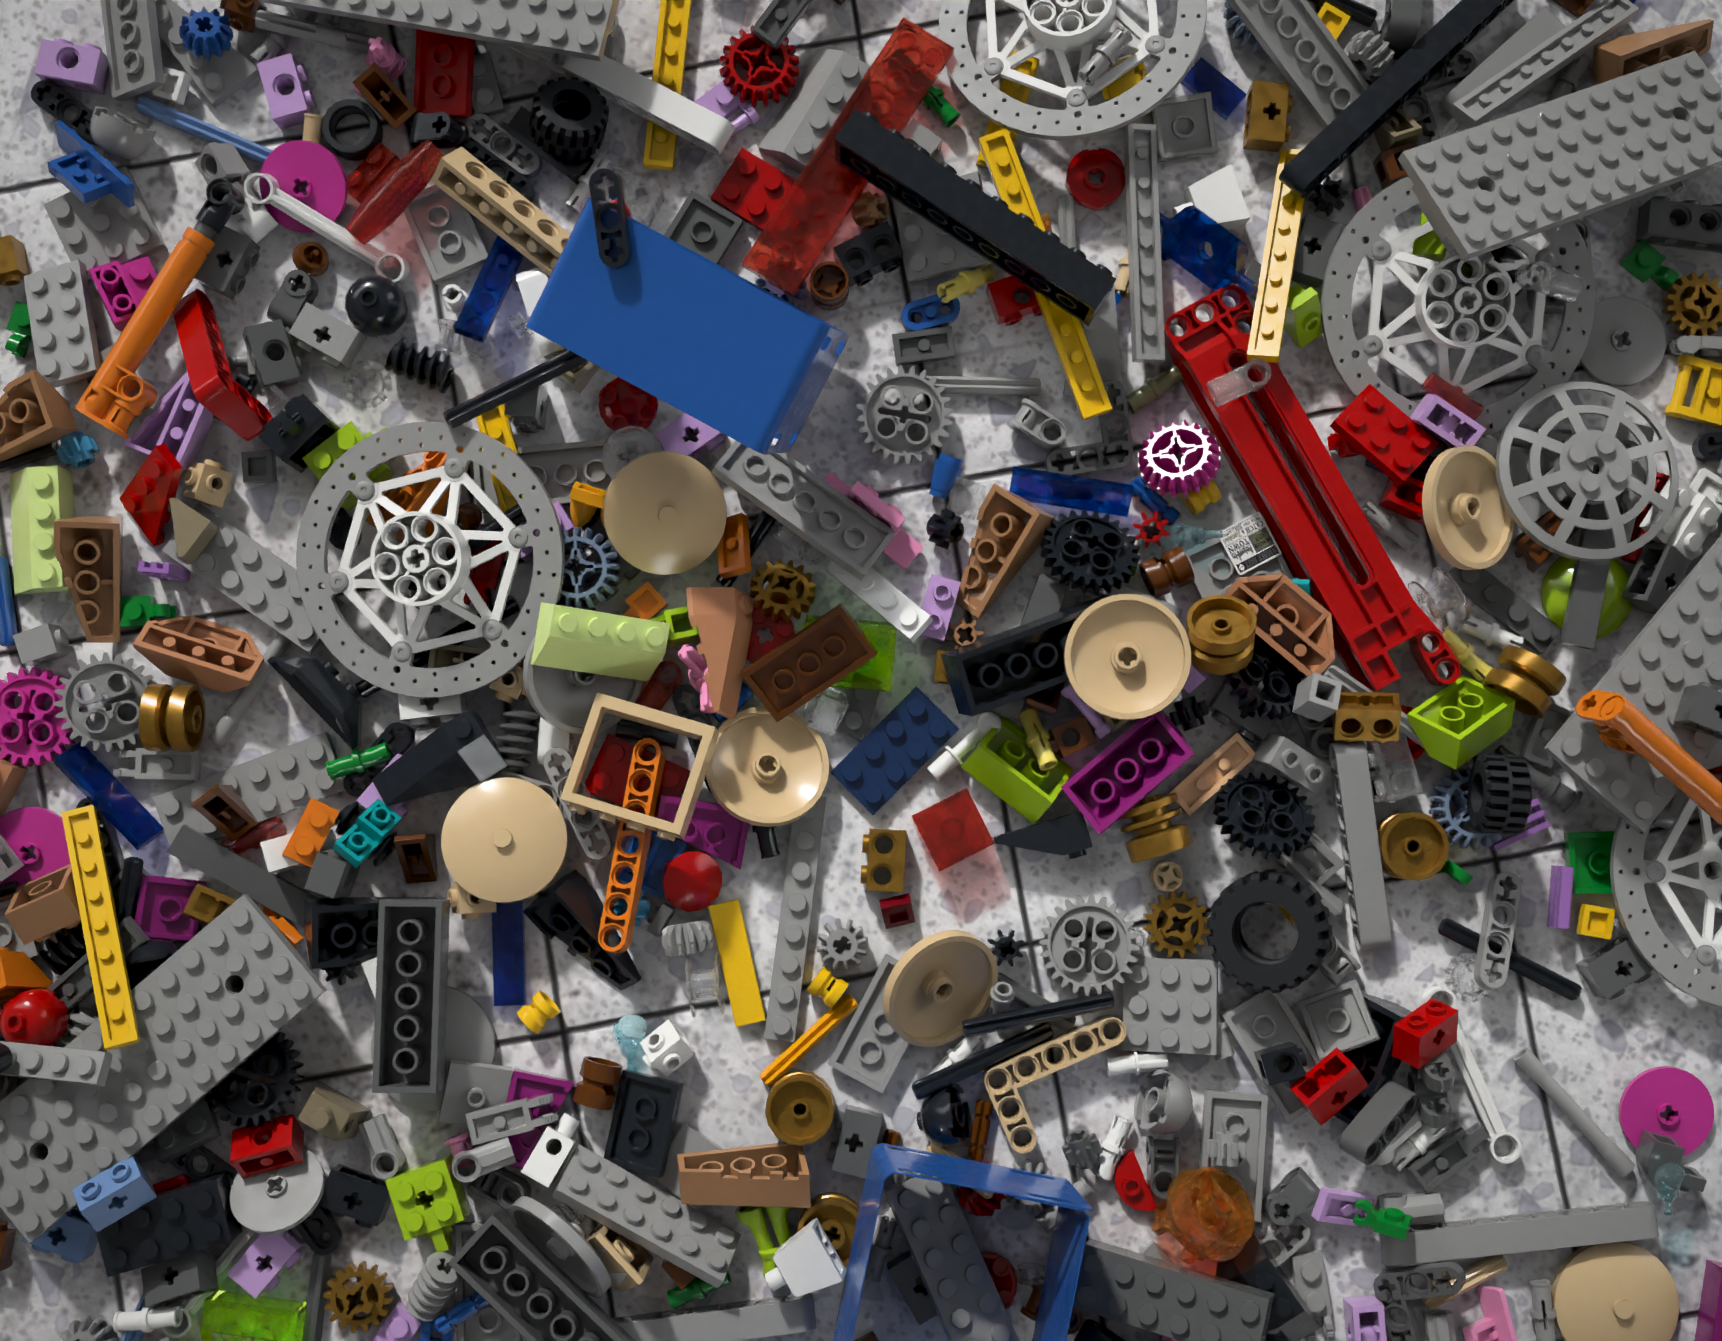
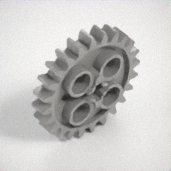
(910, 387)
(99, 675)
(1061, 943)

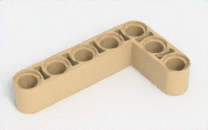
(1042, 1068)

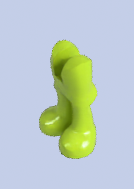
(754, 1219)

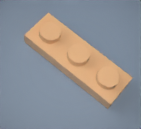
(1212, 773)

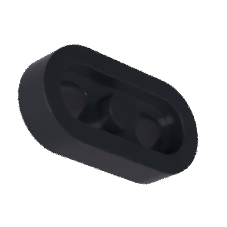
(313, 1227)

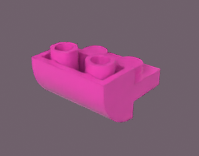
(123, 287)

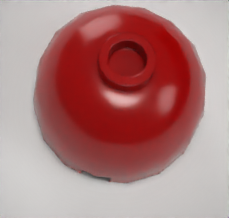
(34, 1018)

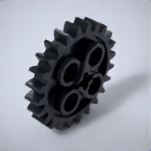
(1090, 551)
(1277, 682)
(1285, 814)
(243, 1103)

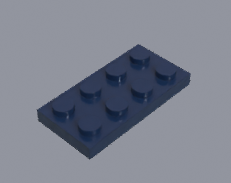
(894, 750)

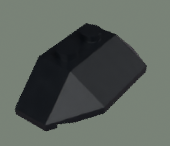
(325, 694)
(1257, 1268)

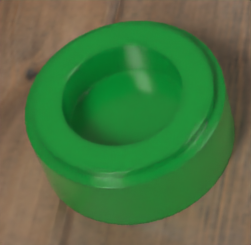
(1457, 873)

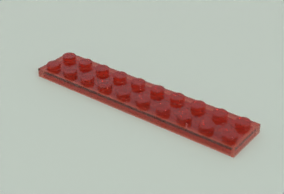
(826, 188)

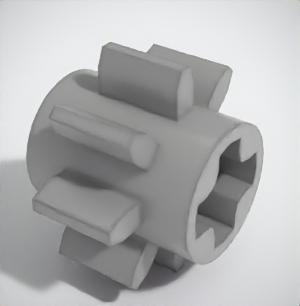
(1226, 1148)

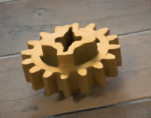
(1694, 310)
(782, 591)
(1169, 911)
(370, 1301)

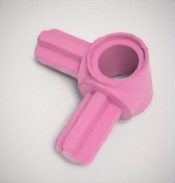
(386, 58)
(696, 673)

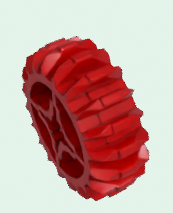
(779, 79)

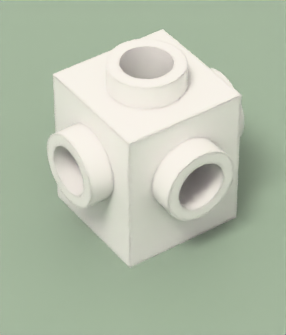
(666, 1048)

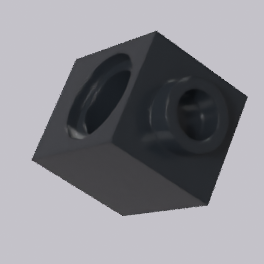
(1267, 1060)

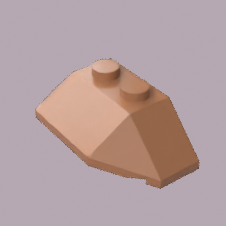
(1289, 620)
(200, 652)

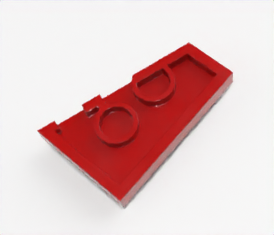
(150, 491)

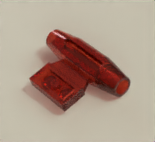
(388, 186)

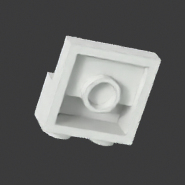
(1689, 523)

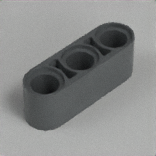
(1379, 1122)

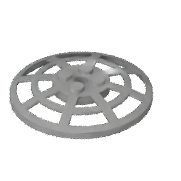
(1577, 480)

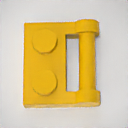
(1707, 397)

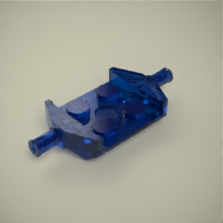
(1185, 242)

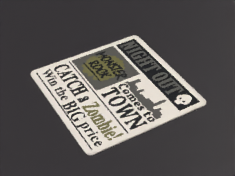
(1249, 543)

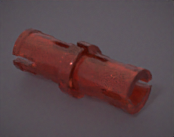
(1453, 395)
(257, 834)

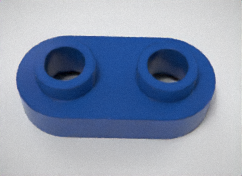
(929, 311)

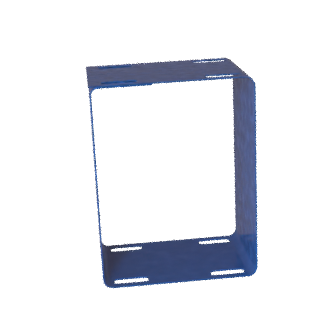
(689, 333)
(1065, 1248)

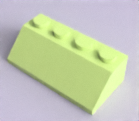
(37, 500)
(598, 642)

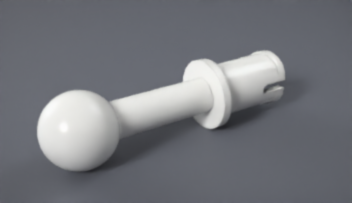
(951, 757)

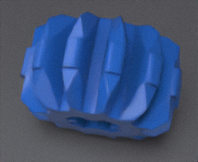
(206, 33)

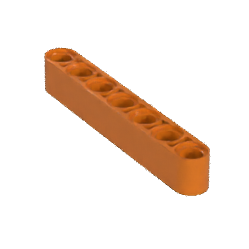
(637, 860)

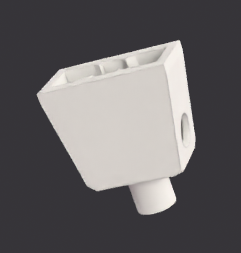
(1218, 198)
(274, 848)
(543, 1163)
(806, 1262)

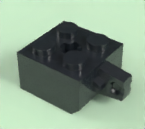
(298, 431)

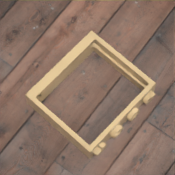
(637, 821)

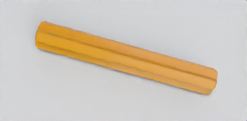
(808, 1040)

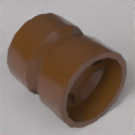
(829, 286)
(1169, 571)
(597, 1084)

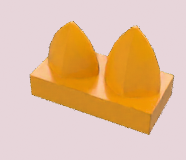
(584, 503)

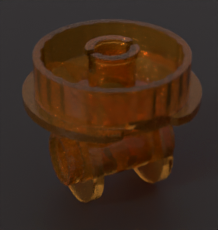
(1206, 1215)

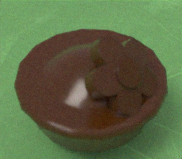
(311, 258)

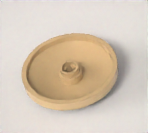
(1466, 508)
(664, 512)
(1127, 656)
(767, 768)
(504, 840)
(938, 987)
(1614, 1295)

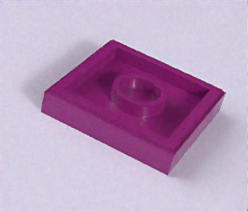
(161, 908)

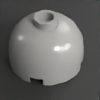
(120, 134)
(1164, 1103)

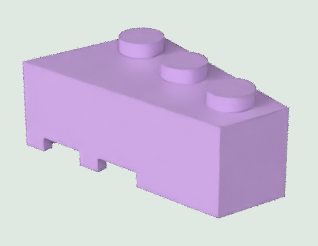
(178, 423)

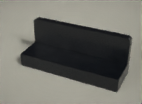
(520, 129)

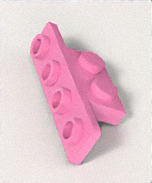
(902, 547)
(1497, 1319)

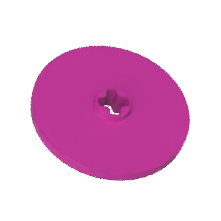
(311, 163)
(36, 828)
(1670, 1087)

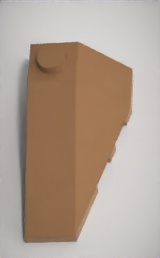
(1647, 48)
(32, 415)
(1003, 542)
(92, 568)

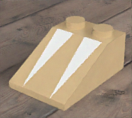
(622, 1258)

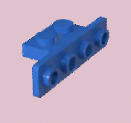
(86, 171)

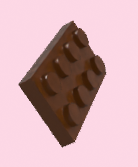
(809, 662)

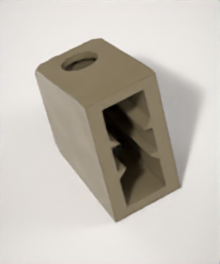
(331, 1111)

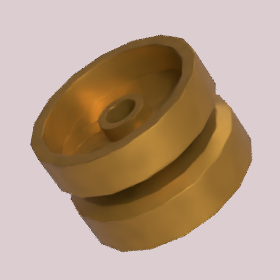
(1221, 634)
(1526, 680)
(172, 718)
(1427, 849)
(791, 1124)
(836, 1211)

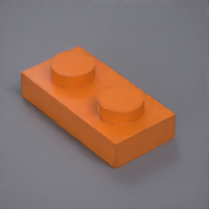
(734, 547)
(310, 833)

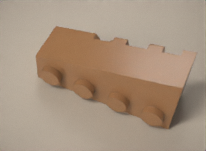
(746, 1176)

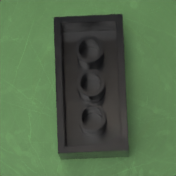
(171, 1226)

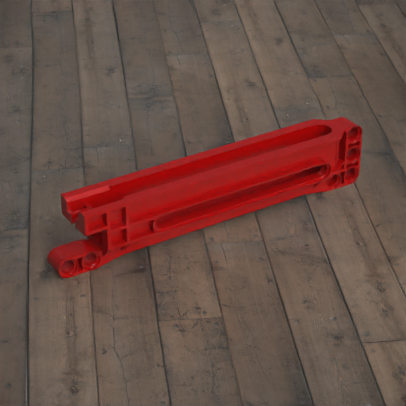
(1366, 614)

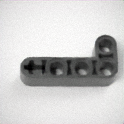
(1401, 24)

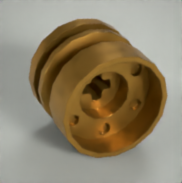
(1154, 828)

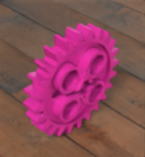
(39, 750)

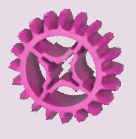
(1198, 459)

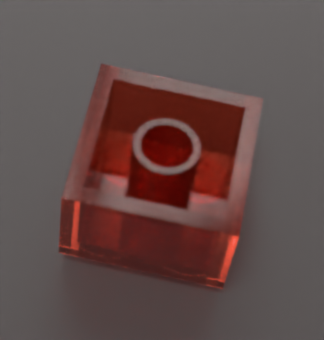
(952, 829)

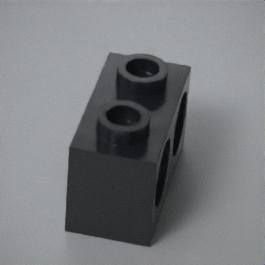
(864, 247)

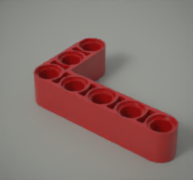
(210, 369)

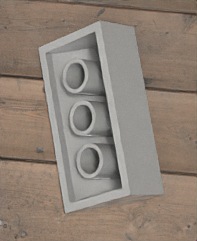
(813, 107)

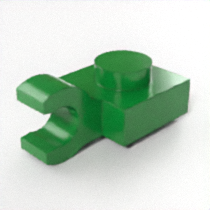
(1645, 263)
(19, 325)
(138, 610)
(1385, 1221)

